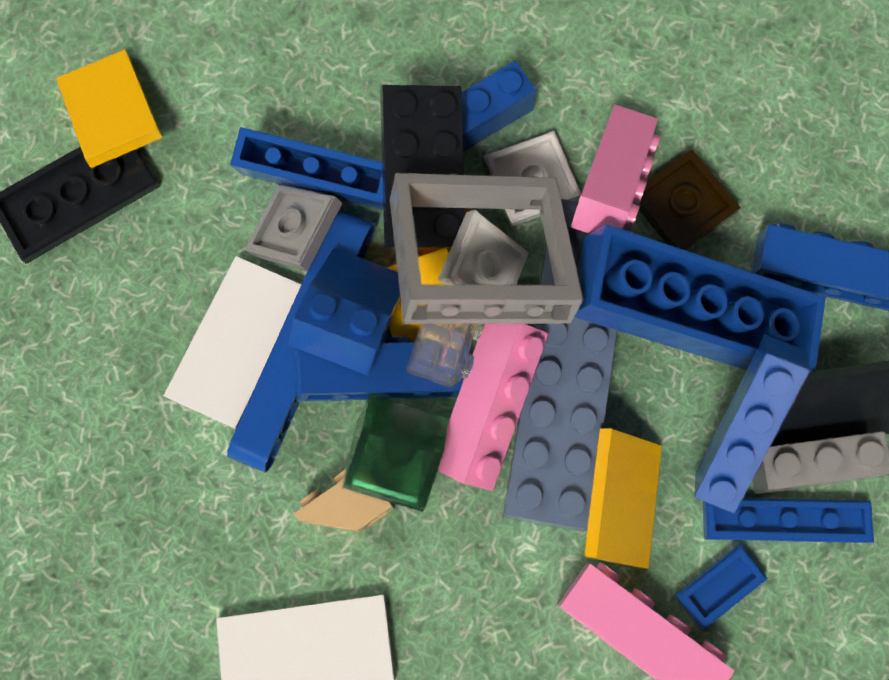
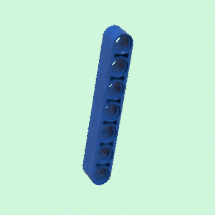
(274, 396)

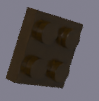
(686, 202)

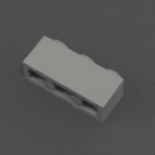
(822, 463)

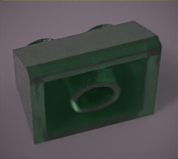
(395, 452)

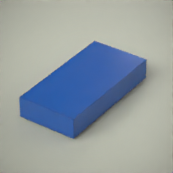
(720, 587)

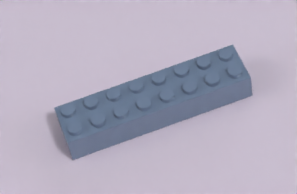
(561, 416)

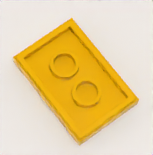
(108, 108)
(623, 499)

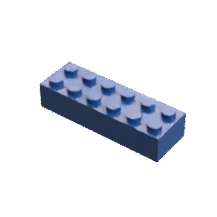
(691, 299)

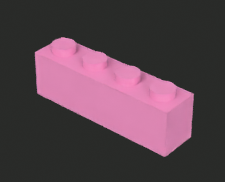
(617, 172)
(491, 403)
(637, 631)

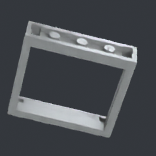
(483, 302)

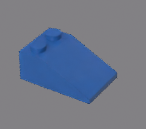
(346, 311)

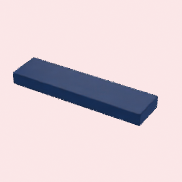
(791, 521)

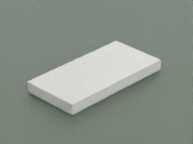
(233, 342)
(308, 642)

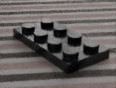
(422, 137)

